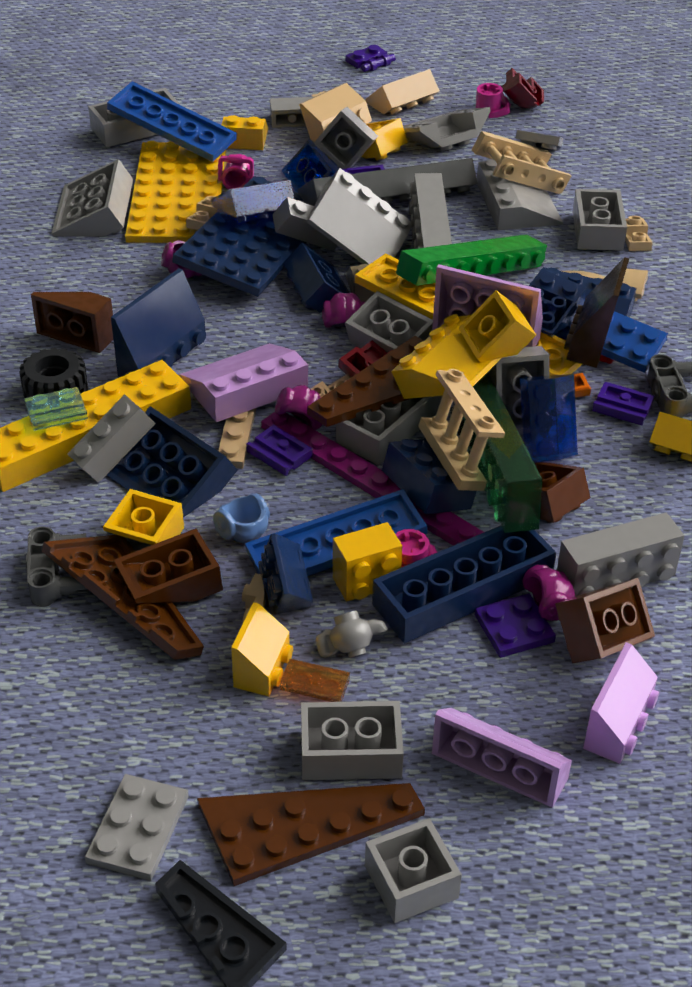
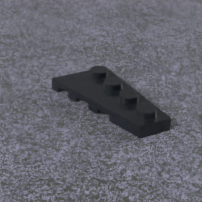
(223, 932)

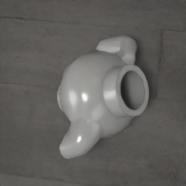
(349, 635)

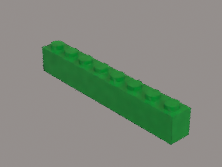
(478, 257)

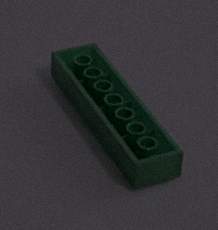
(510, 473)

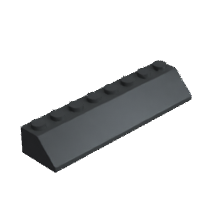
(395, 182)

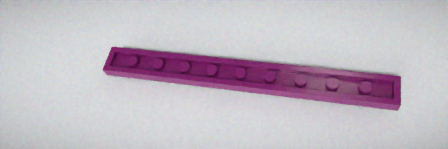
(367, 476)

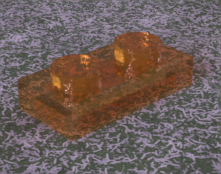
(314, 681)

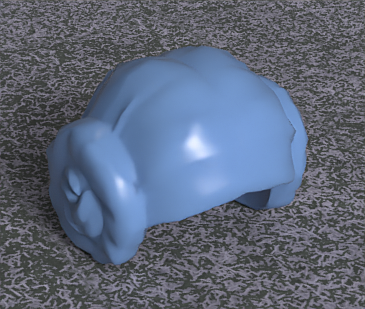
(242, 518)

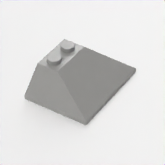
(448, 128)

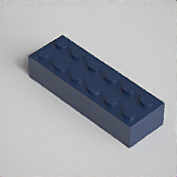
(458, 580)

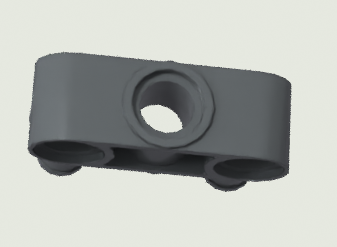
(668, 386)
(43, 573)

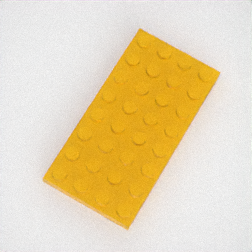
(167, 192)

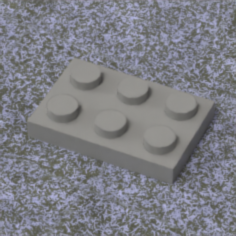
(547, 141)
(137, 827)

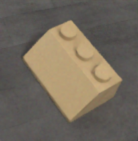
(404, 93)
(322, 109)

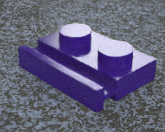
(623, 403)
(279, 450)

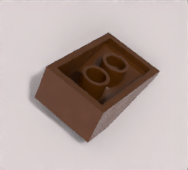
(74, 318)
(562, 490)
(171, 570)
(604, 620)

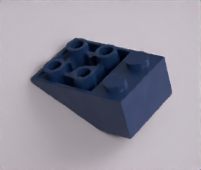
(559, 300)
(285, 575)

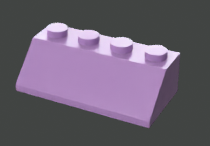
(500, 756)

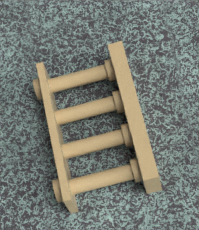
(521, 162)
(443, 435)

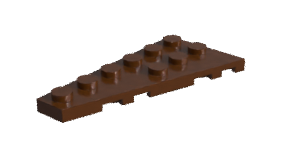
(364, 390)
(92, 564)
(284, 828)

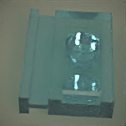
(55, 408)

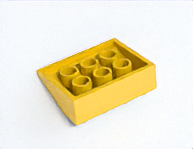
(440, 351)

